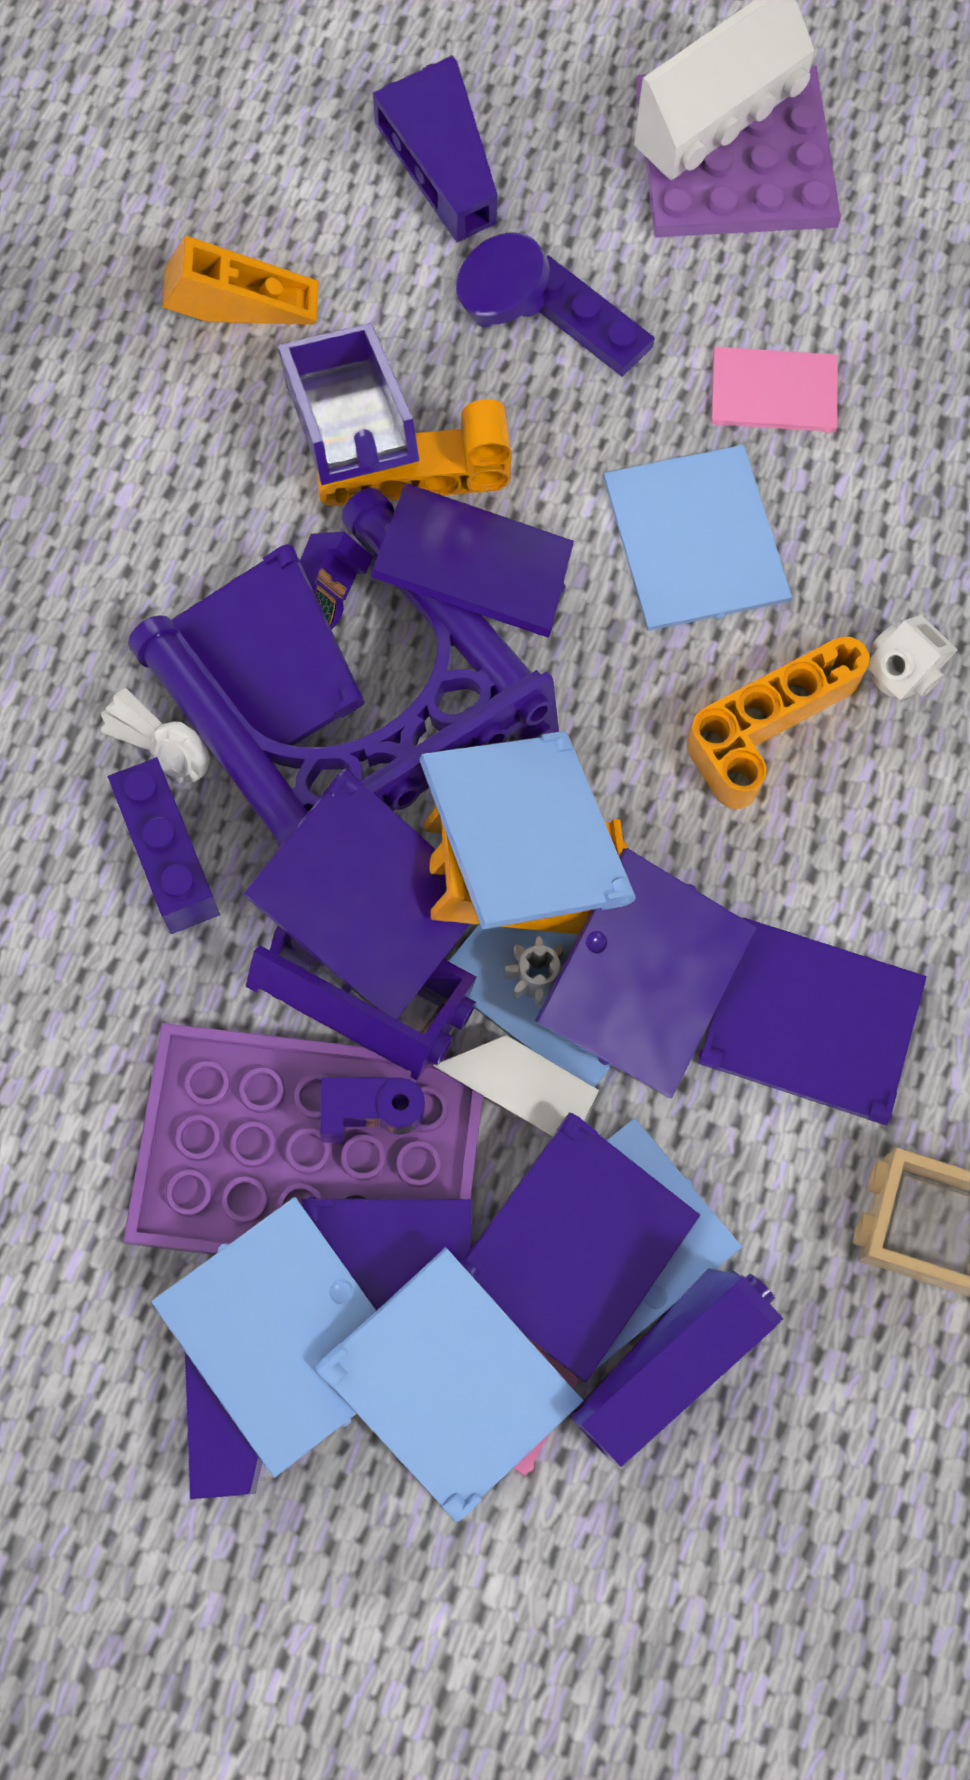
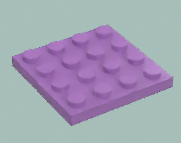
(763, 181)

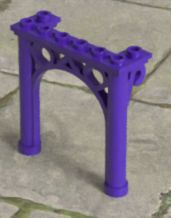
(510, 703)

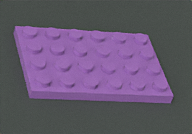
(240, 1136)

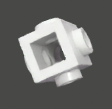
(909, 658)

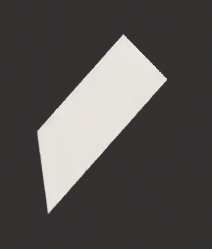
(522, 1082)

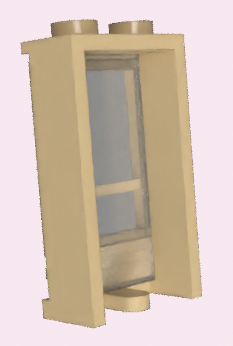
(918, 1220)

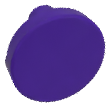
(503, 279)

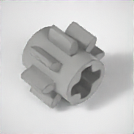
(537, 957)

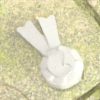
(175, 744)

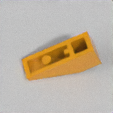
(235, 288)

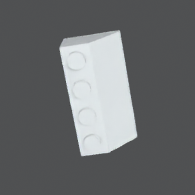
(722, 84)

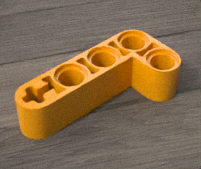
(449, 460)
(782, 711)

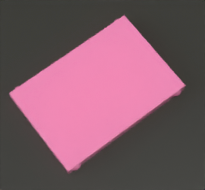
(774, 389)

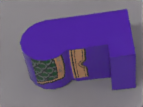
(331, 566)
(369, 1102)

